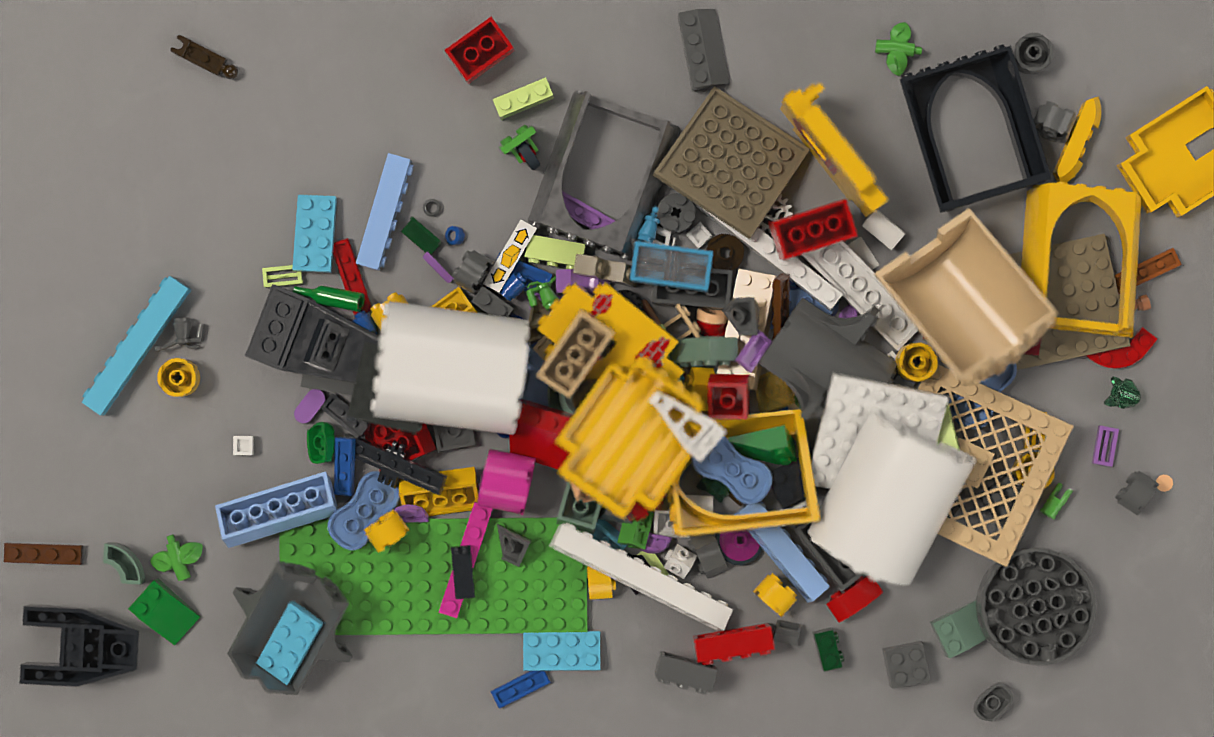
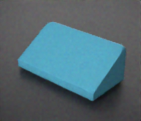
(606, 532)

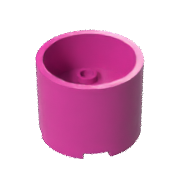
(506, 481)

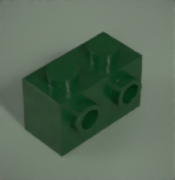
(827, 649)

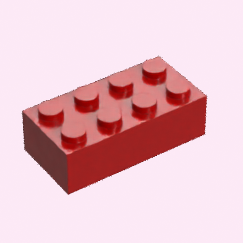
(813, 229)
(733, 642)

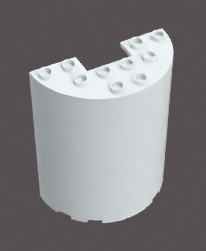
(450, 367)
(890, 500)

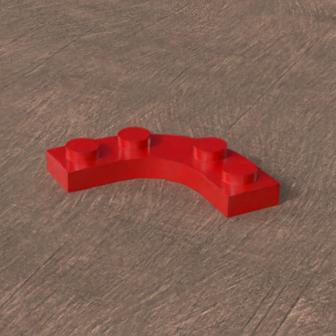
(1126, 356)

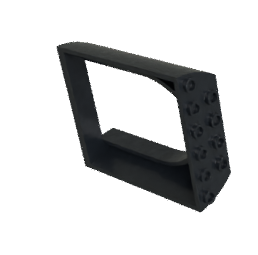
(1000, 76)

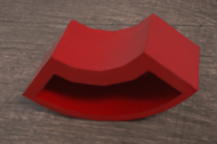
(854, 598)

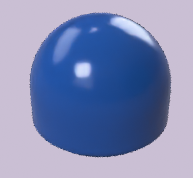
(460, 235)

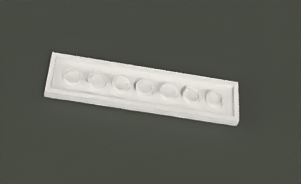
(862, 290)

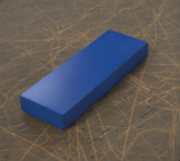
(344, 466)
(519, 687)

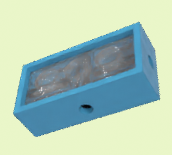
(671, 266)

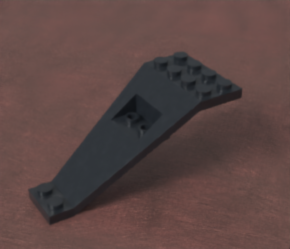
(297, 332)

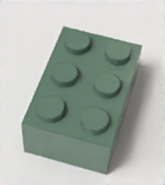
(705, 350)
(579, 514)

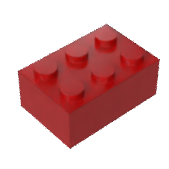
(479, 50)

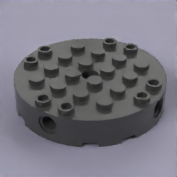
(1064, 613)

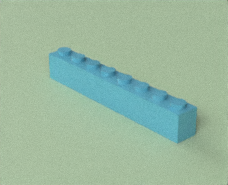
(136, 345)

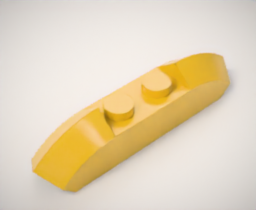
(1068, 162)

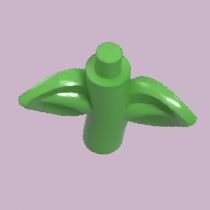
(898, 48)
(177, 557)

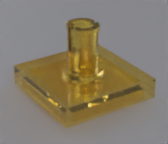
(773, 393)

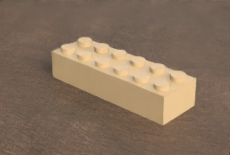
(758, 286)

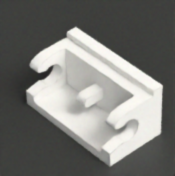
(883, 229)

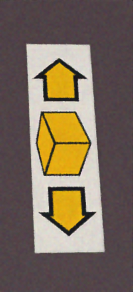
(510, 256)

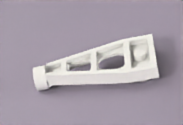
(704, 441)

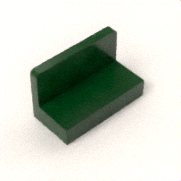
(421, 236)

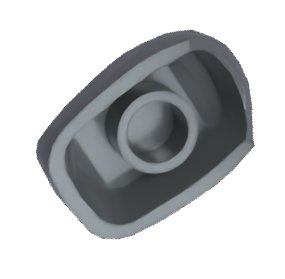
(993, 702)

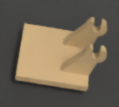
(683, 313)

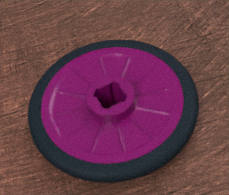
(738, 553)

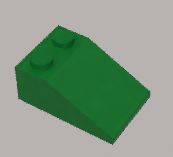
(768, 445)
(164, 612)

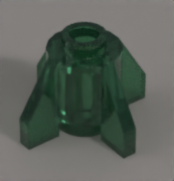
(1123, 394)
(714, 487)

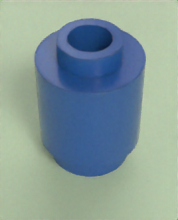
(514, 286)
(365, 320)

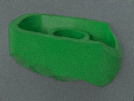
(321, 442)

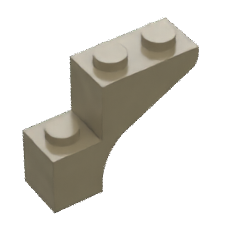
(603, 269)

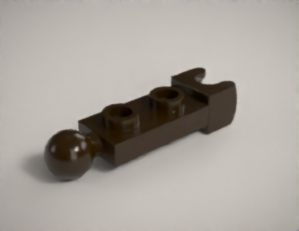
(204, 58)

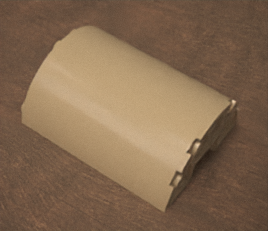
(969, 300)

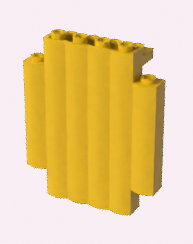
(621, 441)

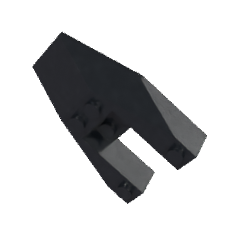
(89, 647)

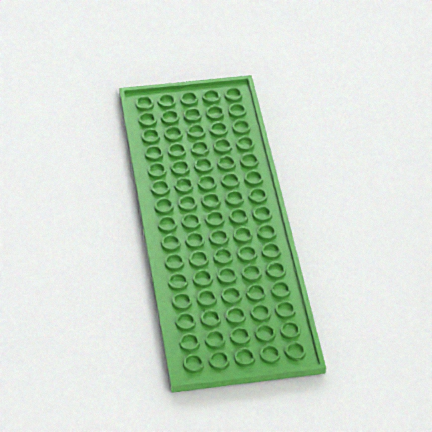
(407, 581)

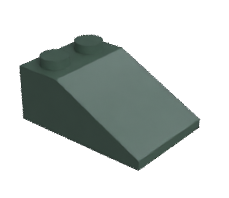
(958, 630)

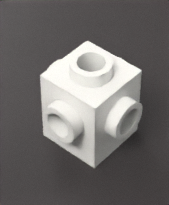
(679, 561)

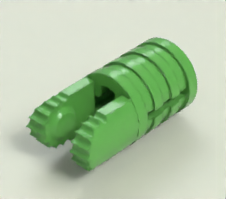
(1053, 504)

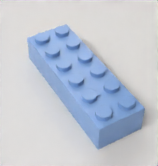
(276, 509)

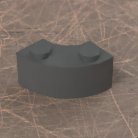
(709, 554)

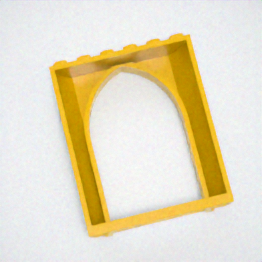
(1043, 209)
(693, 520)

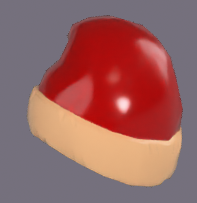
(711, 322)

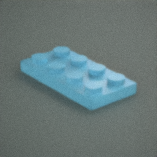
(314, 233)
(290, 642)
(561, 651)

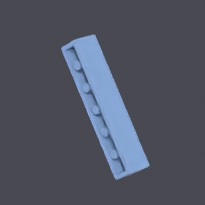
(384, 211)
(787, 556)

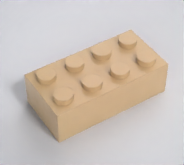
(575, 353)

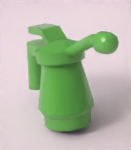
(546, 294)

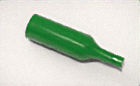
(334, 297)

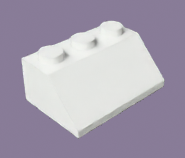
(662, 522)

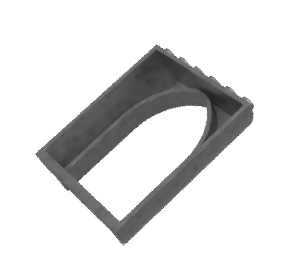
(549, 203)

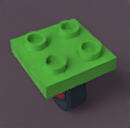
(526, 152)

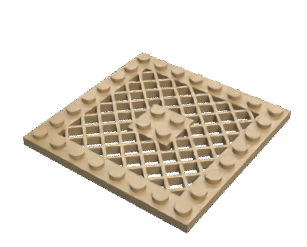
(1057, 435)

